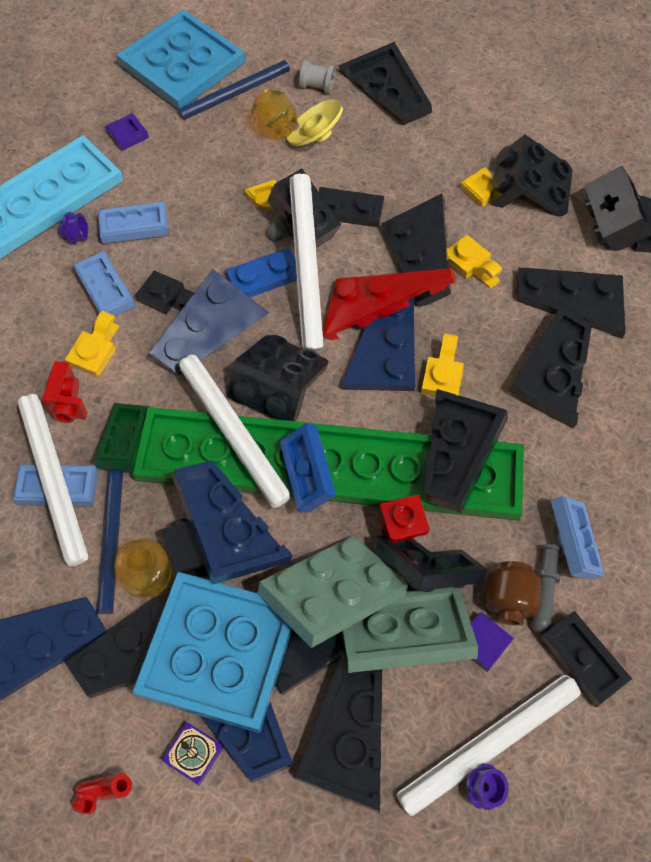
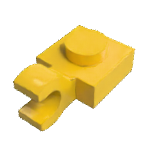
(471, 258)
(94, 350)
(443, 372)

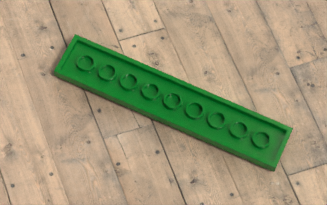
(362, 462)

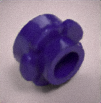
(71, 227)
(496, 788)

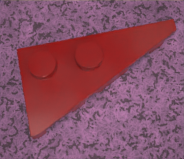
(377, 296)

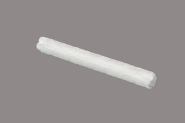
(306, 262)
(235, 431)
(52, 481)
(487, 745)

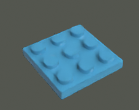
(181, 58)
(215, 653)

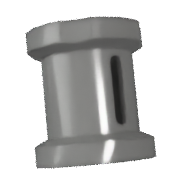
(317, 76)

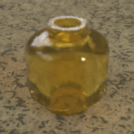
(274, 114)
(143, 568)

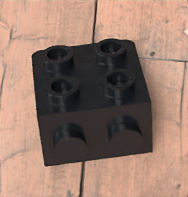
(534, 172)
(275, 377)

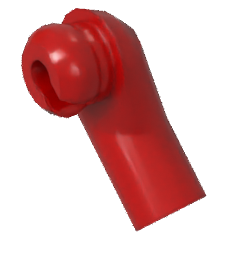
(102, 788)

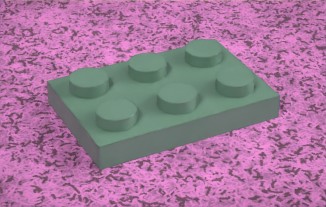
(332, 590)
(412, 632)

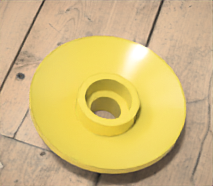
(316, 123)

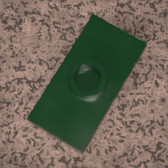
(121, 438)

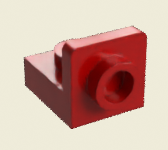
(62, 393)
(403, 519)

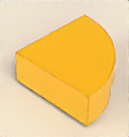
(478, 186)
(260, 194)

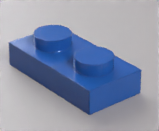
(264, 273)
(307, 468)

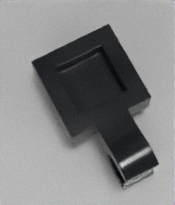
(163, 293)

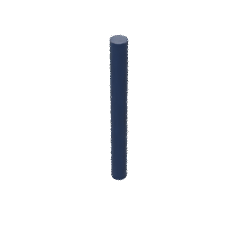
(233, 90)
(110, 542)

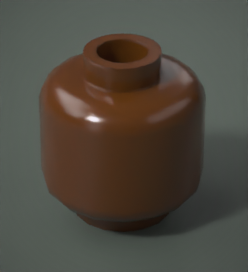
(513, 592)

